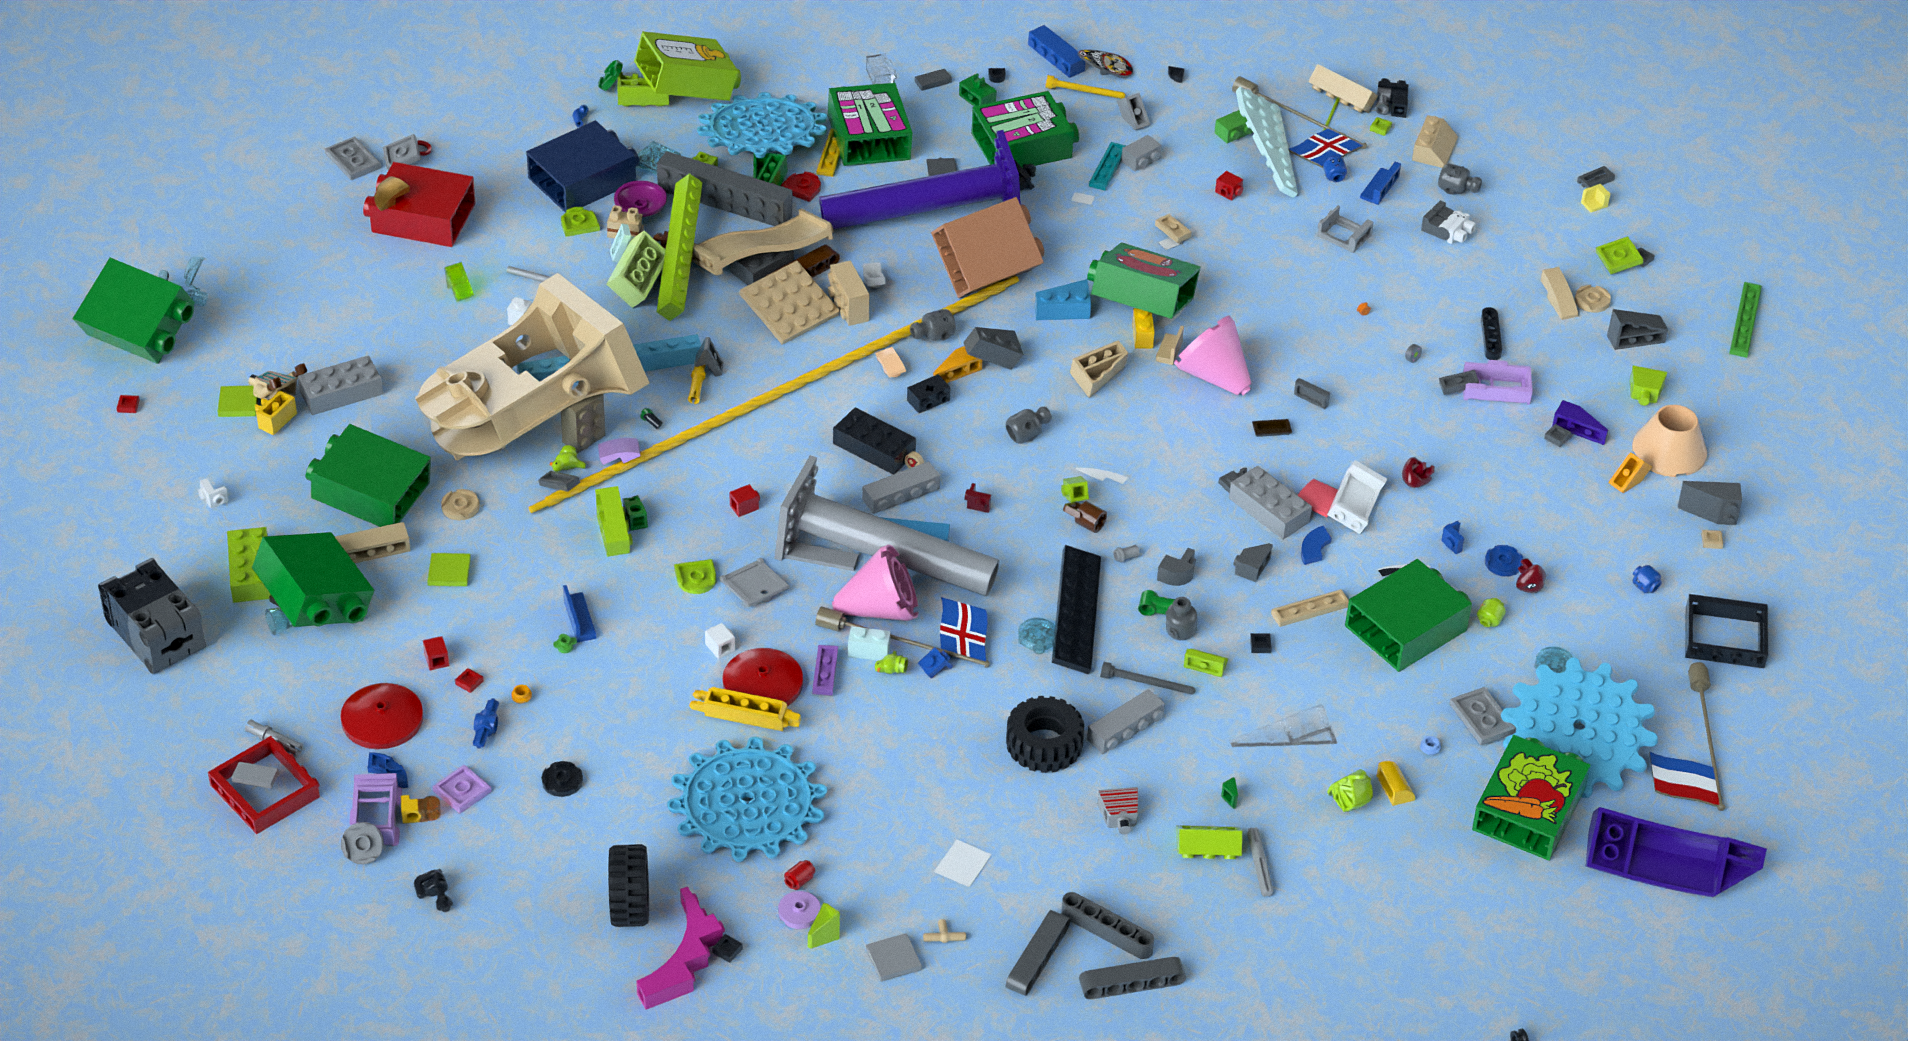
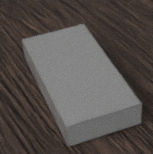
(255, 775)

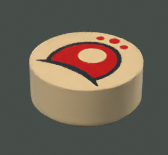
(913, 459)

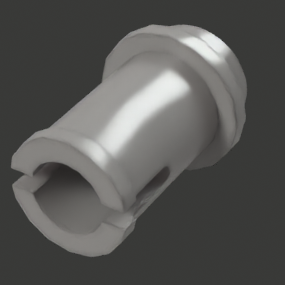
(1121, 554)

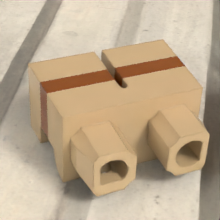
(618, 217)

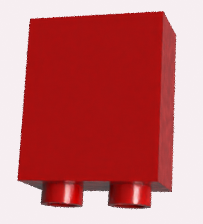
(431, 210)

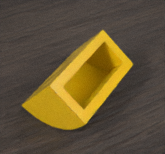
(1394, 783)

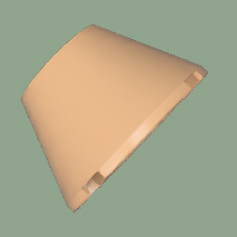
(1671, 442)

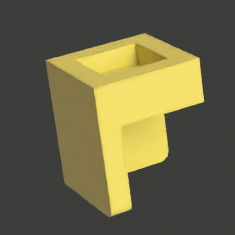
(1595, 198)

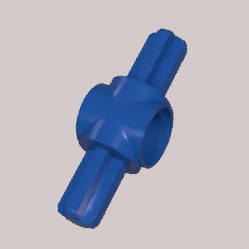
(485, 723)

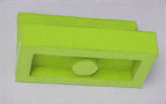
(1205, 662)

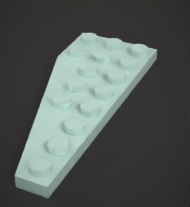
(1270, 137)

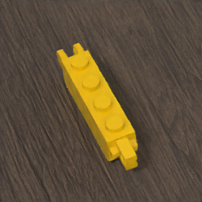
(745, 708)

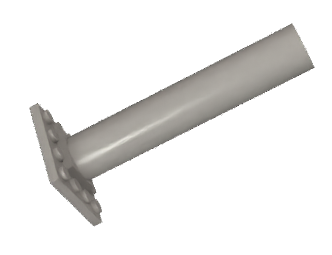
(867, 533)

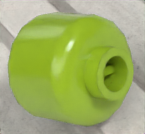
(1491, 612)

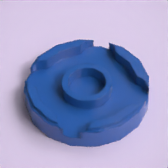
(1503, 560)

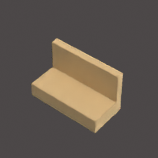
(1170, 347)

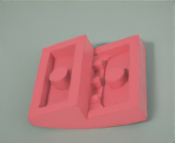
(1318, 496)

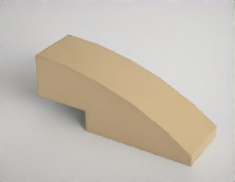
(1559, 293)

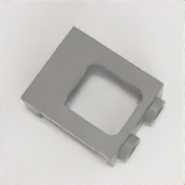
(1360, 234)

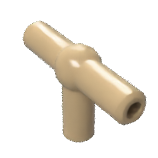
(944, 936)

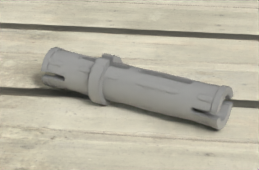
(265, 731)

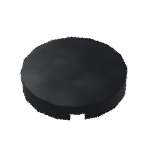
(562, 779)

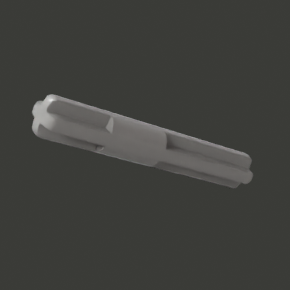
(1260, 862)

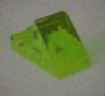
(458, 282)

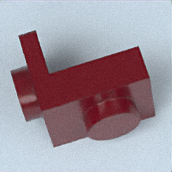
(977, 500)

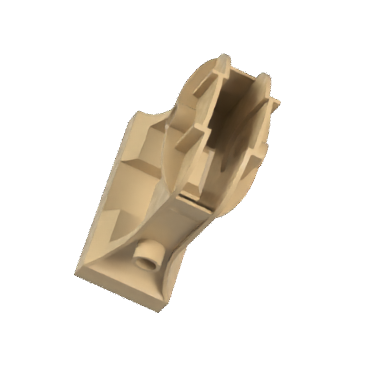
(485, 404)

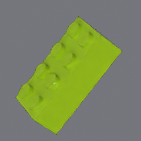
(241, 553)

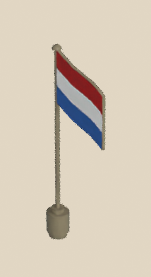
(1688, 778)

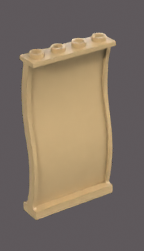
(791, 235)

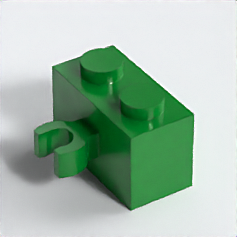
(976, 91)

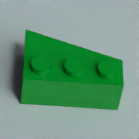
(770, 168)

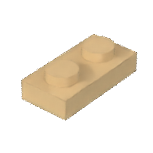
(1173, 228)

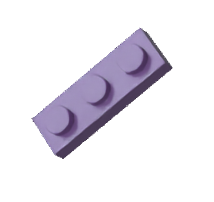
(825, 670)

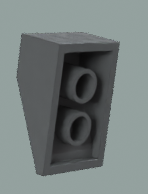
(1712, 500)

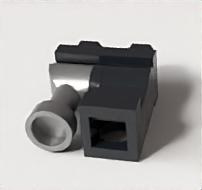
(1393, 93)

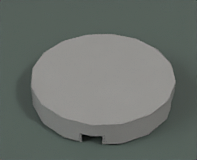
(362, 843)

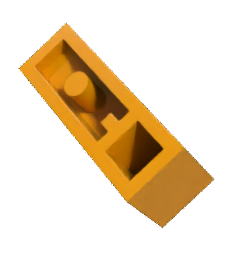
(958, 365)

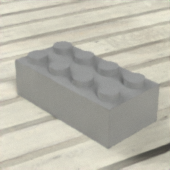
(340, 385)
(1270, 502)

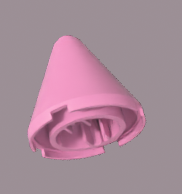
(1218, 358)
(879, 589)

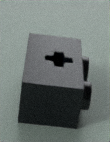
(928, 393)

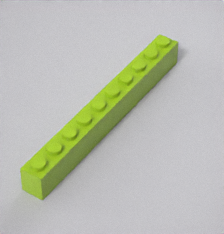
(679, 247)

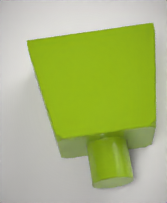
(1646, 384)

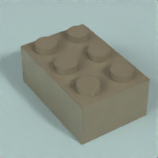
(583, 422)

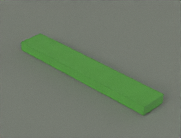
(1745, 319)

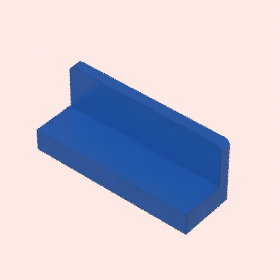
(1381, 184)
(579, 615)

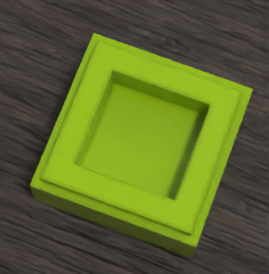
(1380, 126)

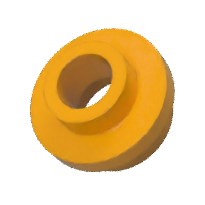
(521, 694)

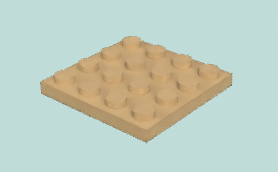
(789, 302)

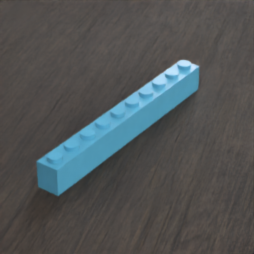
(652, 355)

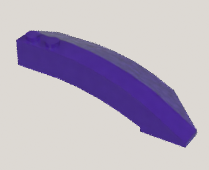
(1668, 854)

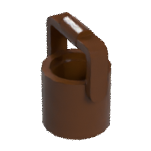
(1087, 515)

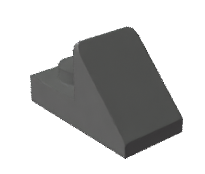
(708, 355)

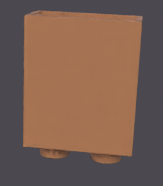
(988, 246)

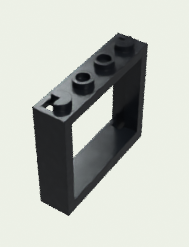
(1732, 610)

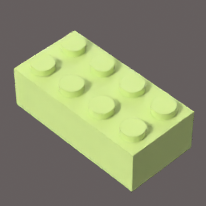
(637, 269)

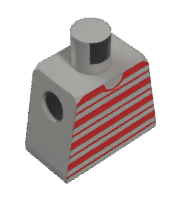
(1119, 808)

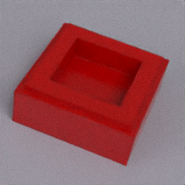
(128, 404)
(469, 680)

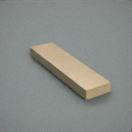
(1310, 608)

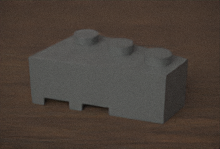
(1635, 329)
(994, 346)

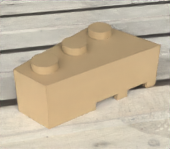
(1098, 366)

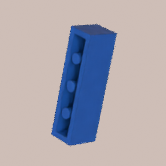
(1056, 51)

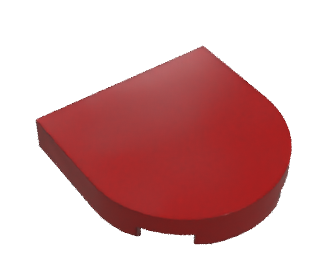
(803, 185)

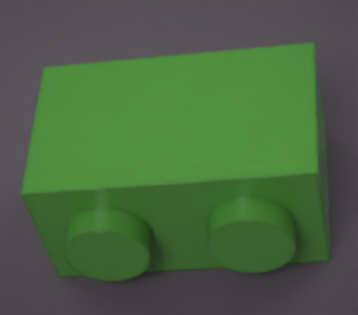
(1232, 127)

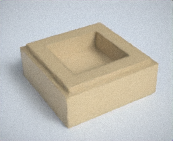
(1712, 539)

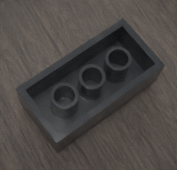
(873, 440)

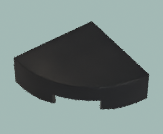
(1176, 73)

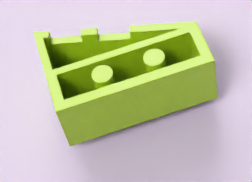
(637, 91)
(612, 521)

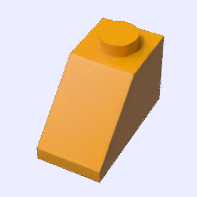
(1630, 473)

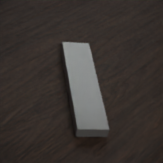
(822, 556)

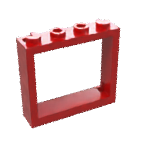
(277, 811)

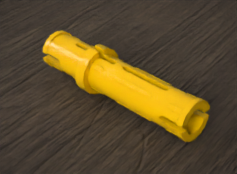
(698, 375)

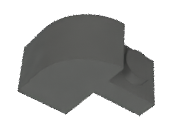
(1177, 571)

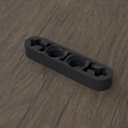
(1491, 333)

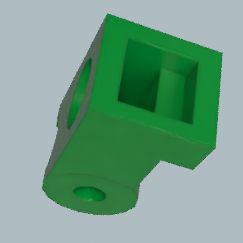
(635, 513)

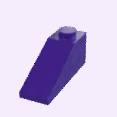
(1579, 422)

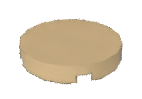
(1592, 298)
(460, 504)

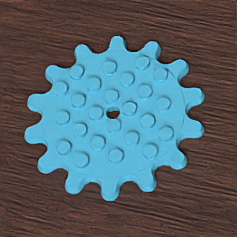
(762, 124)
(1604, 707)
(777, 806)

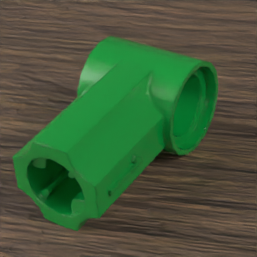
(1152, 603)

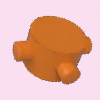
(1363, 308)

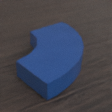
(1313, 544)
(384, 764)

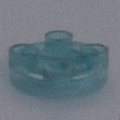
(1036, 634)
(1554, 658)

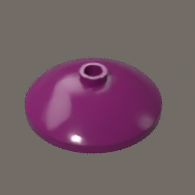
(643, 195)

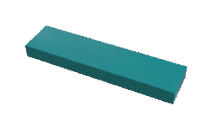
(1107, 166)

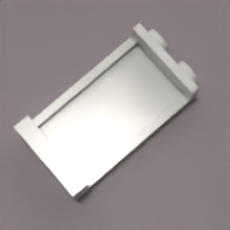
(1356, 496)

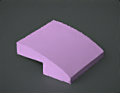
(622, 448)

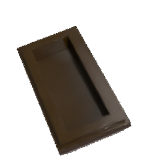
(1272, 427)

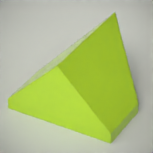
(825, 927)

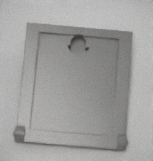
(752, 580)

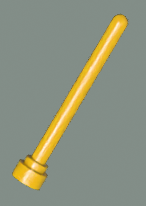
(1053, 82)

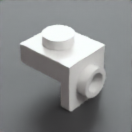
(873, 275)
(212, 497)

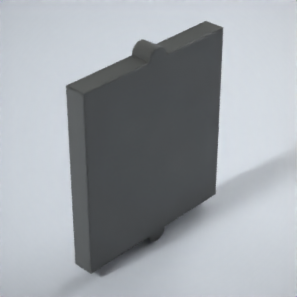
(940, 166)

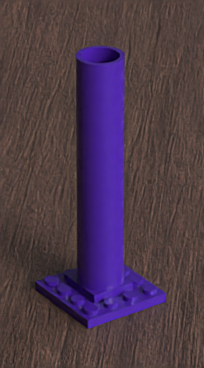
(926, 193)

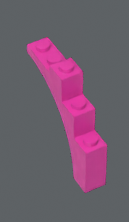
(677, 975)

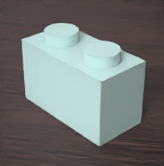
(868, 643)

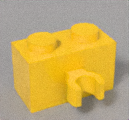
(275, 412)

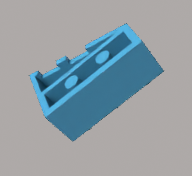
(1064, 302)

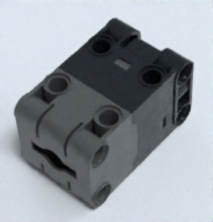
(152, 616)

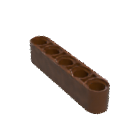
(817, 260)

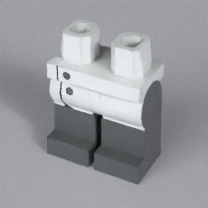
(1447, 223)

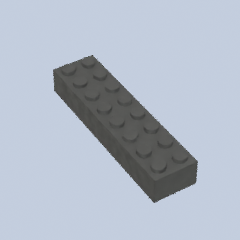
(728, 189)

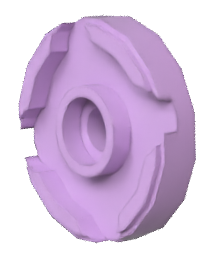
(798, 909)

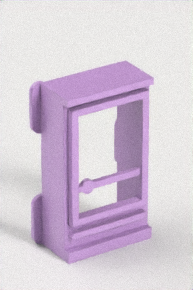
(1499, 371)
(379, 783)

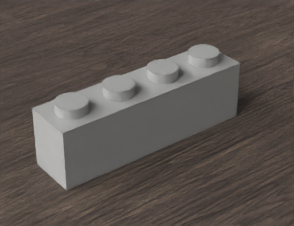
(901, 487)
(1125, 721)

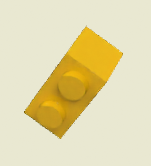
(1142, 329)

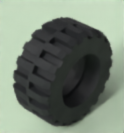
(1045, 715)
(628, 885)

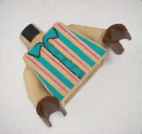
(271, 382)

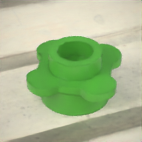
(565, 643)

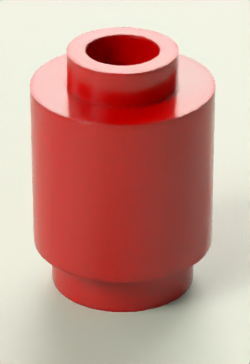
(799, 874)

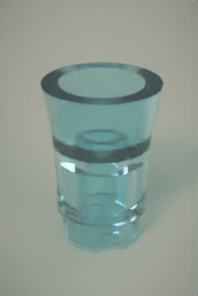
(277, 620)

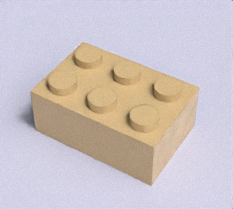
(849, 293)

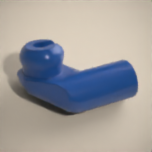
(579, 114)

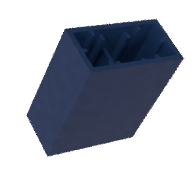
(581, 166)

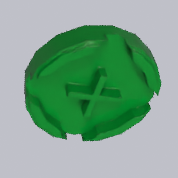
(611, 74)

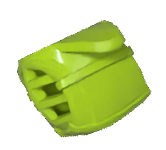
(1352, 791)

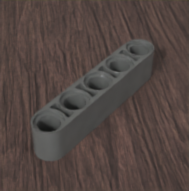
(1108, 925)
(1038, 952)
(1132, 977)

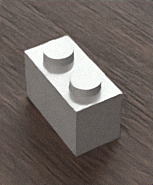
(1141, 153)

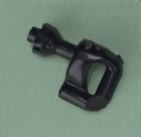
(435, 886)

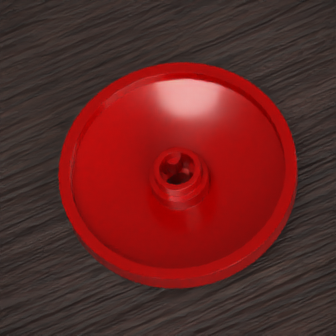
(764, 674)
(381, 716)

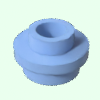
(1430, 745)

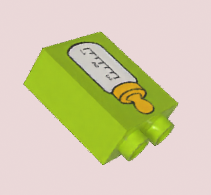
(686, 66)

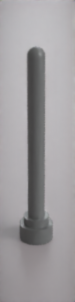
(1109, 670)

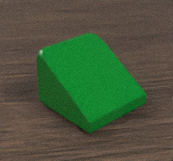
(1229, 792)

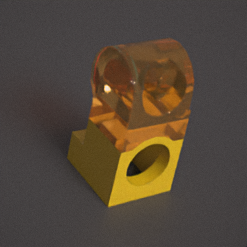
(420, 809)

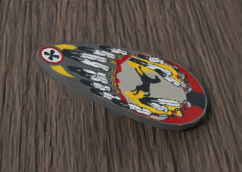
(1107, 62)

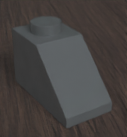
(1253, 561)

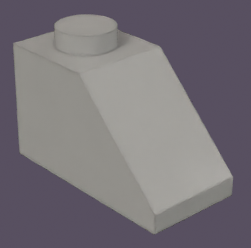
(1133, 111)

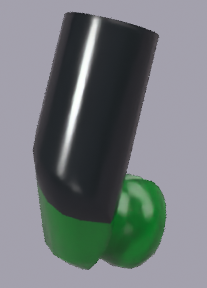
(648, 415)

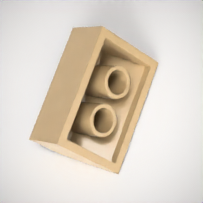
(1434, 142)

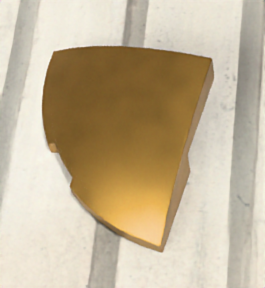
(388, 191)

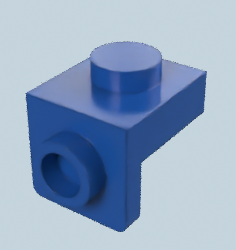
(1452, 538)
(934, 662)

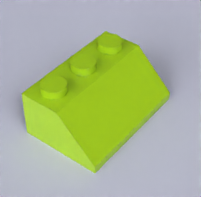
(1209, 841)

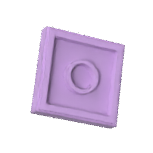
(462, 789)

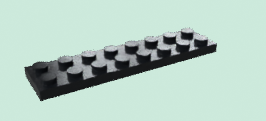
(1076, 609)

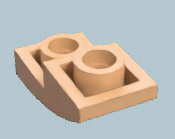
(891, 362)

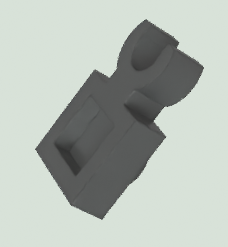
(1225, 480)

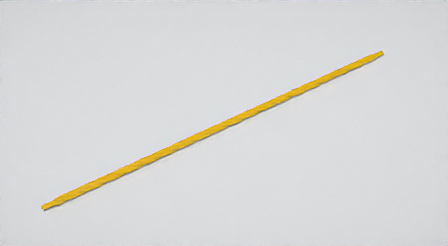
(764, 398)

